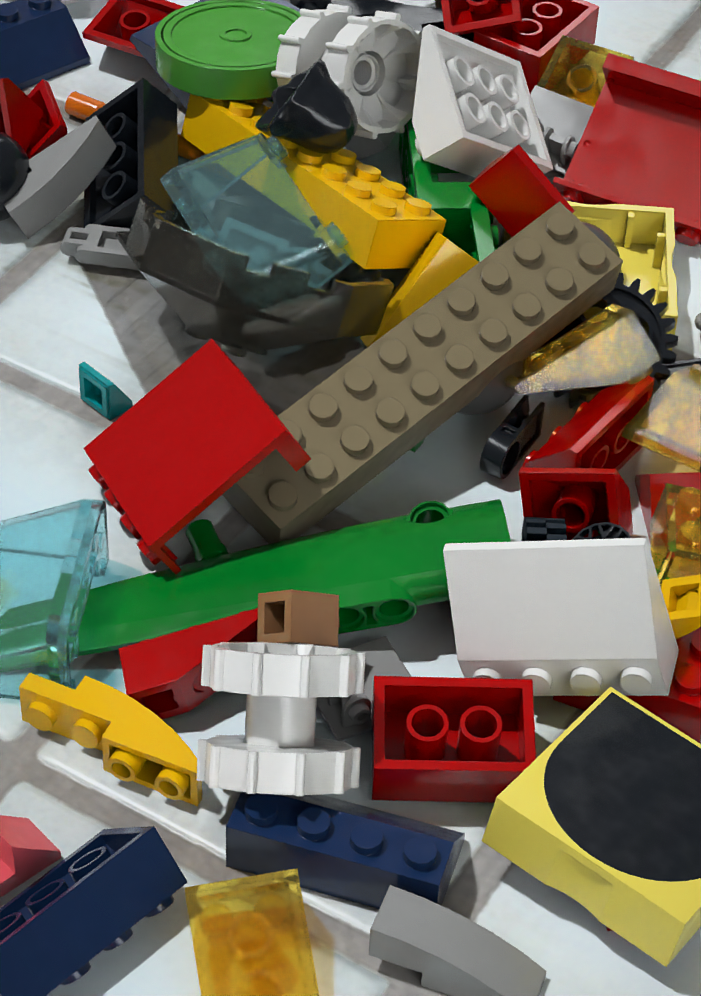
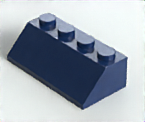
(38, 41)
(341, 847)
(84, 909)

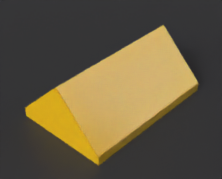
(430, 274)

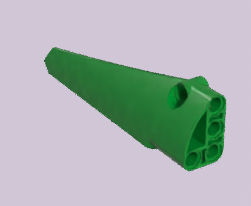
(373, 566)

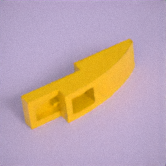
(131, 737)

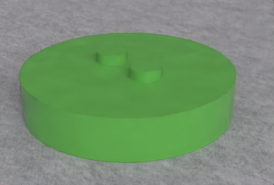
(222, 47)

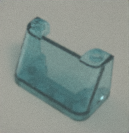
(255, 208)
(45, 586)

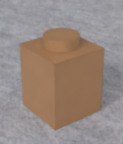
(298, 618)

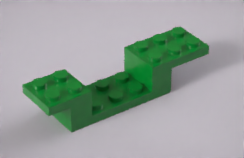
(467, 217)

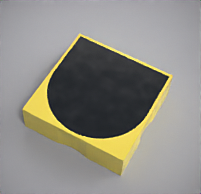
(613, 823)

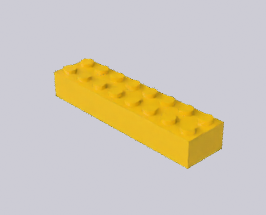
(375, 214)

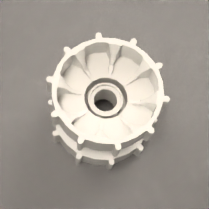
(366, 58)
(280, 721)

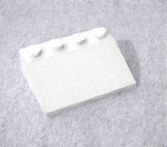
(472, 105)
(562, 615)

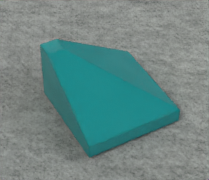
(102, 393)

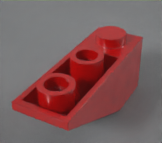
(167, 669)

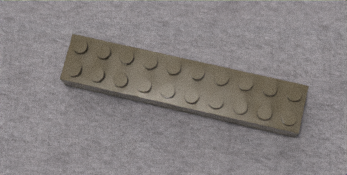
(427, 371)

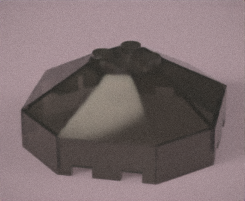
(242, 306)

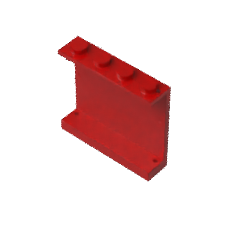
(642, 145)
(186, 448)

